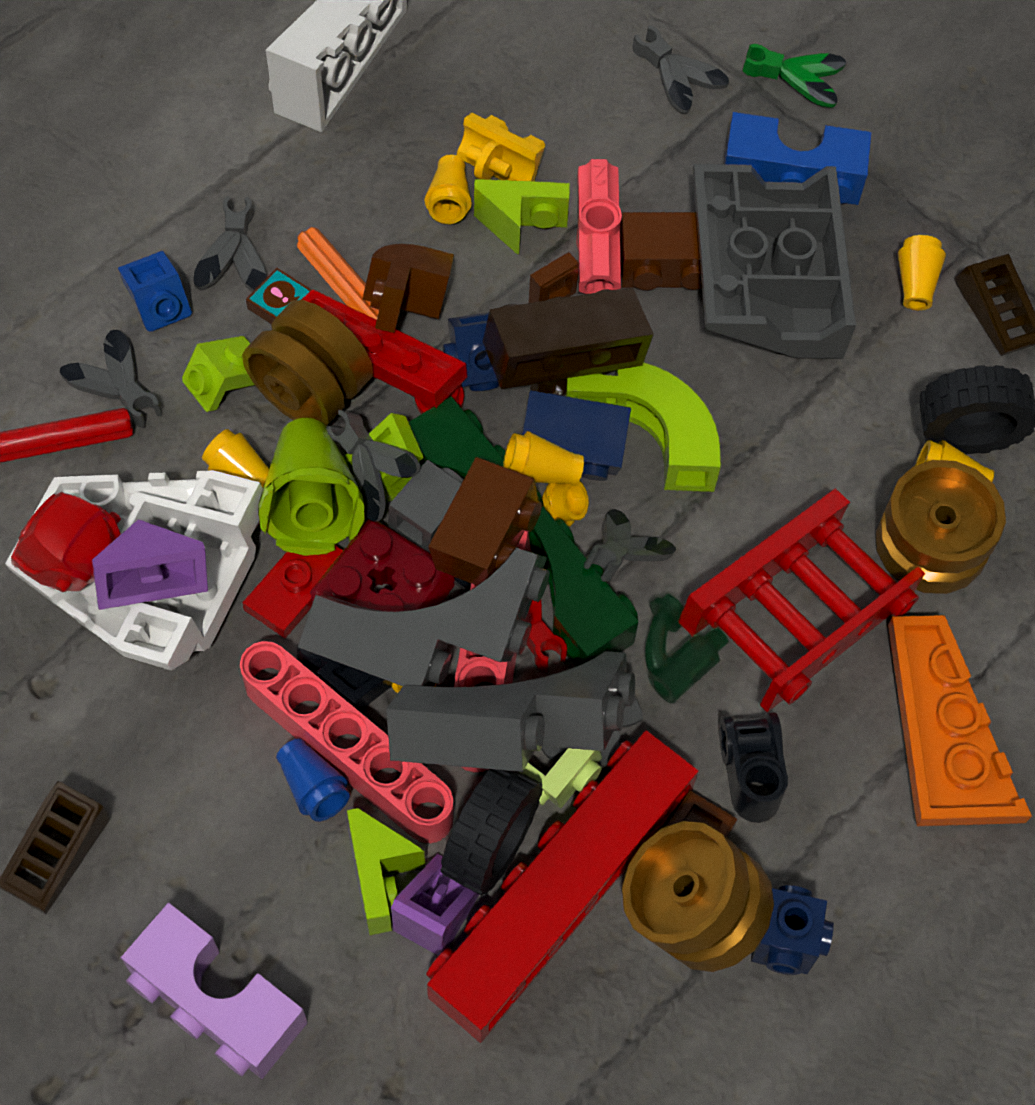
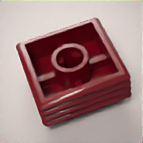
(382, 558)

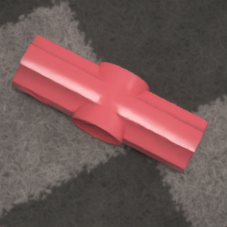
(598, 227)

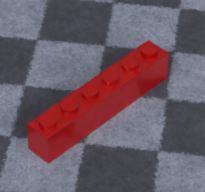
(560, 886)

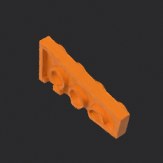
(946, 732)

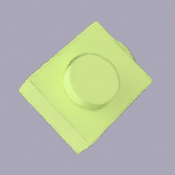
(569, 774)

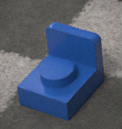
(156, 290)

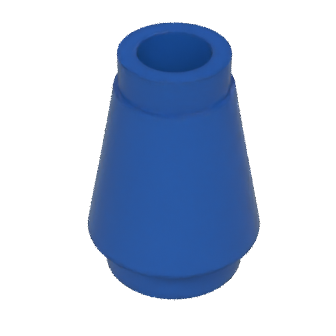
(312, 781)

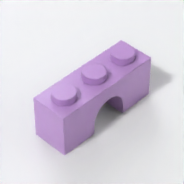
(249, 1027)

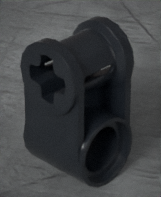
(754, 755)

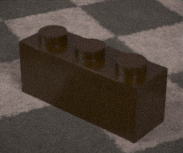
(567, 337)

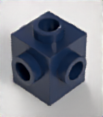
(465, 344)
(795, 950)

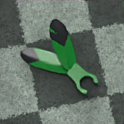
(799, 72)

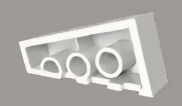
(325, 56)

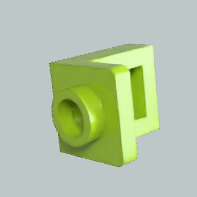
(216, 369)

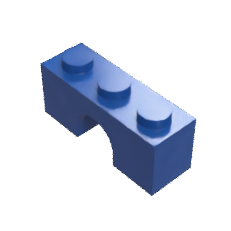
(756, 143)

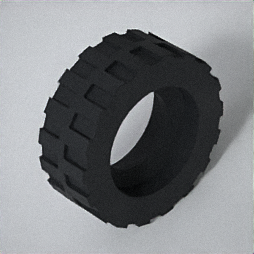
(979, 408)
(491, 829)

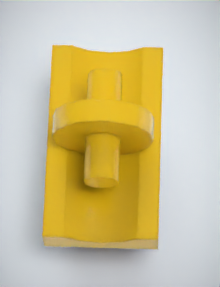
(498, 151)

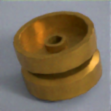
(307, 363)
(943, 522)
(698, 896)

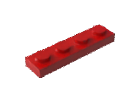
(399, 357)

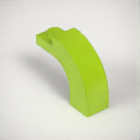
(669, 413)

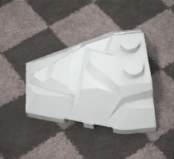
(211, 509)

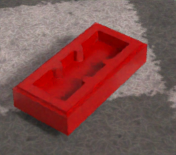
(284, 592)

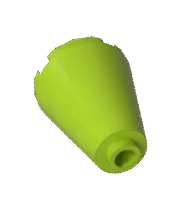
(309, 492)

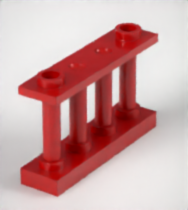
(788, 551)

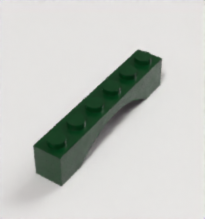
(583, 606)

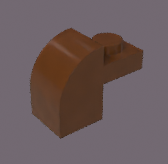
(406, 279)

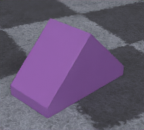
(148, 566)
(432, 908)

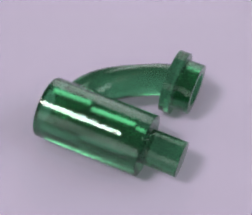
(688, 664)

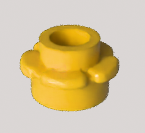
(566, 501)

